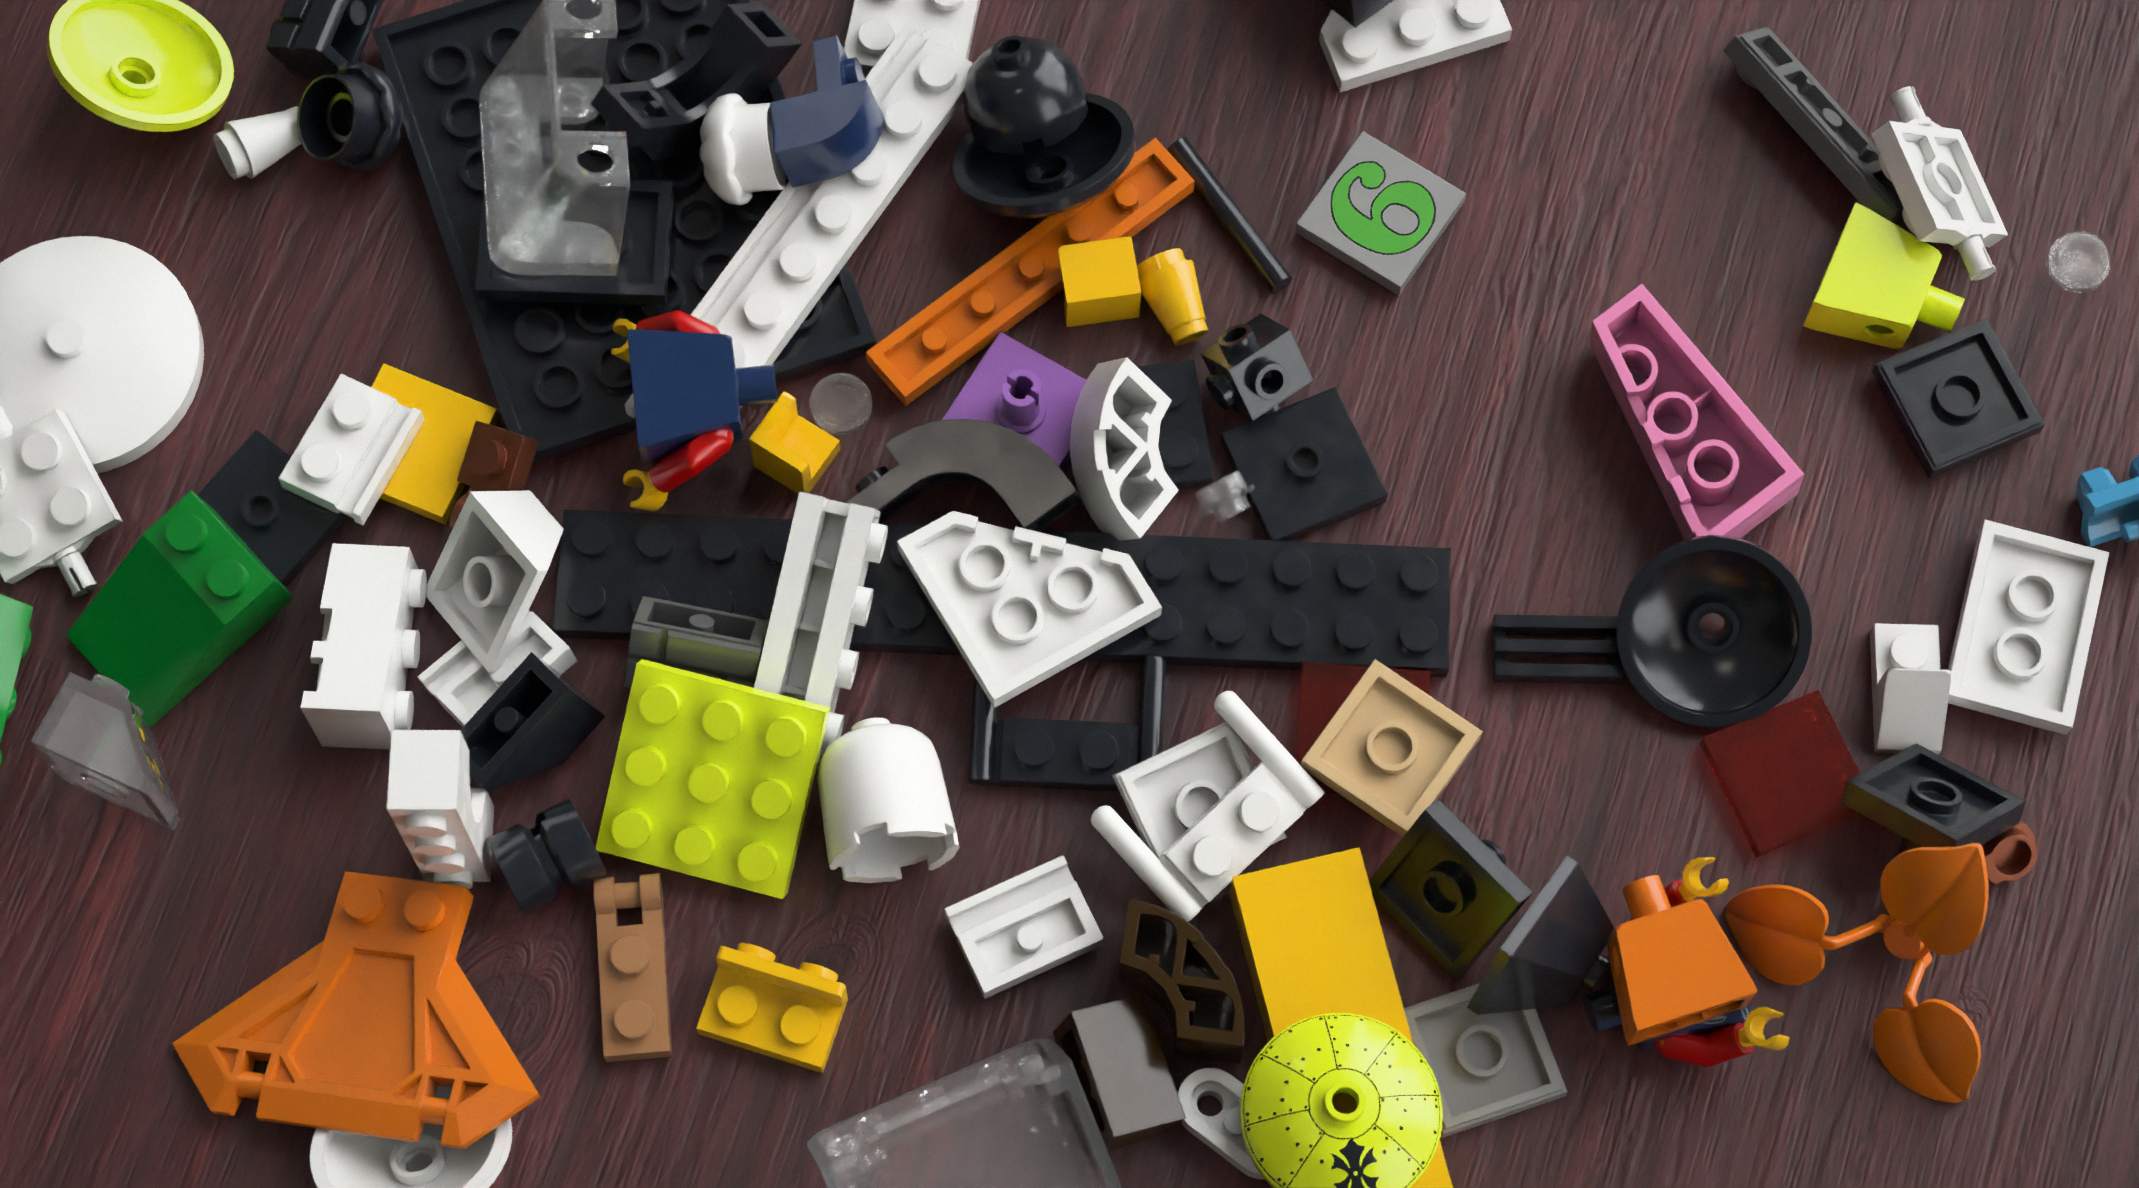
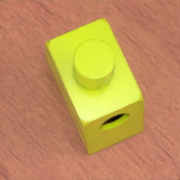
(1880, 284)

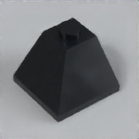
(1550, 948)

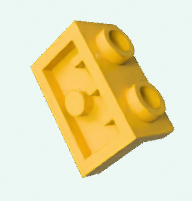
(773, 1006)

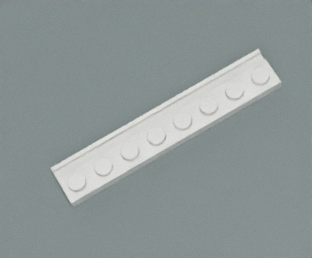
(820, 224)

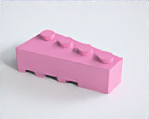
(1695, 432)

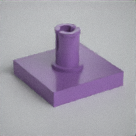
(1023, 394)

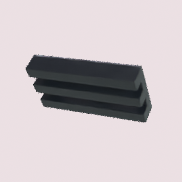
(1556, 626)

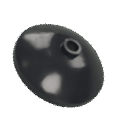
(1051, 177)
(1720, 674)

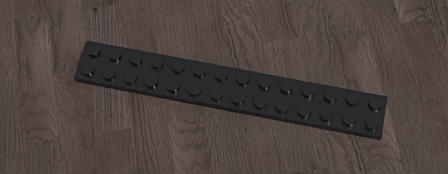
(1218, 596)

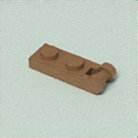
(632, 970)

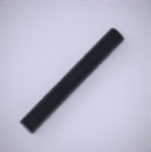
(1231, 216)

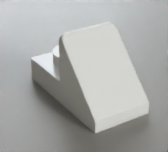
(1907, 687)

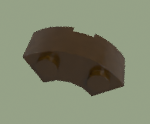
(1186, 979)

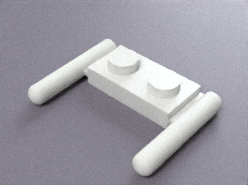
(1230, 831)

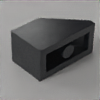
(527, 725)

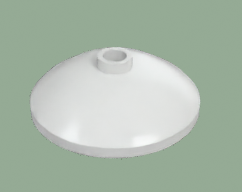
(378, 1162)

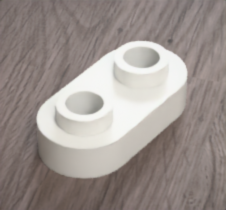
(1219, 1131)

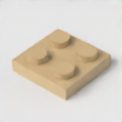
(1391, 748)

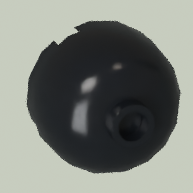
(1023, 94)

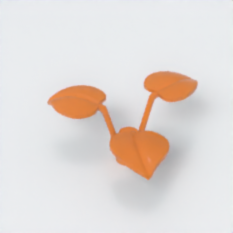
(1934, 905)

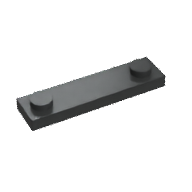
(1816, 117)

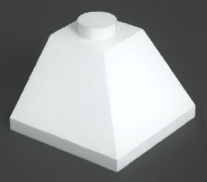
(493, 569)

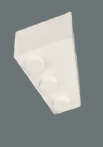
(366, 646)

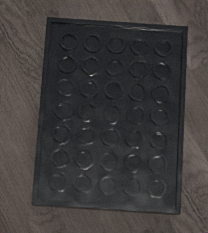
(555, 358)

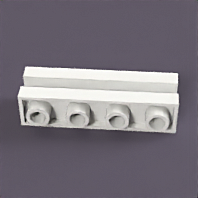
(820, 603)

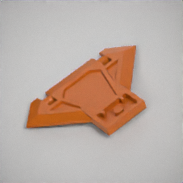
(367, 1027)

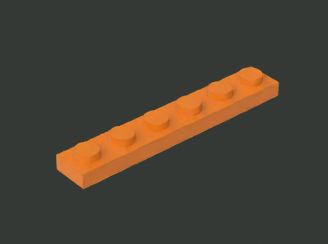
(1023, 276)

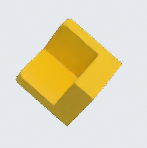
(1099, 281)
(792, 447)

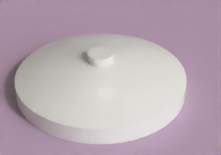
(102, 340)

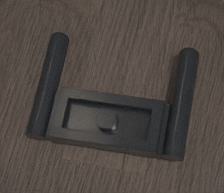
(1066, 751)

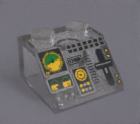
(106, 748)

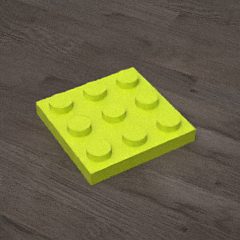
(712, 778)

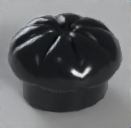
(351, 117)

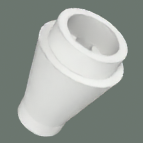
(257, 142)

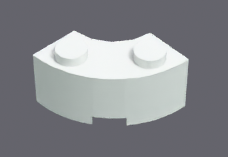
(1118, 450)

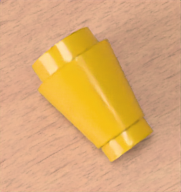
(1174, 295)

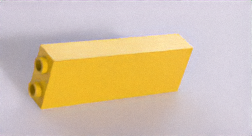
(1320, 951)

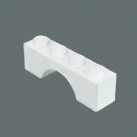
(437, 809)

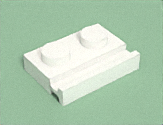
(351, 449)
(464, 683)
(1024, 927)

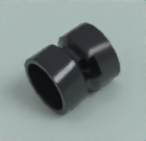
(546, 856)

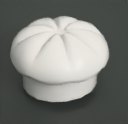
(739, 150)

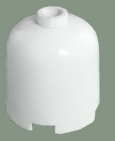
(884, 802)

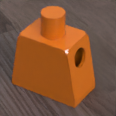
(1672, 964)

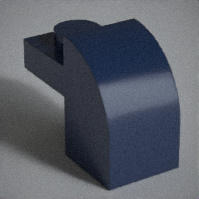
(827, 129)

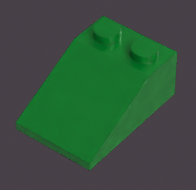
(177, 607)

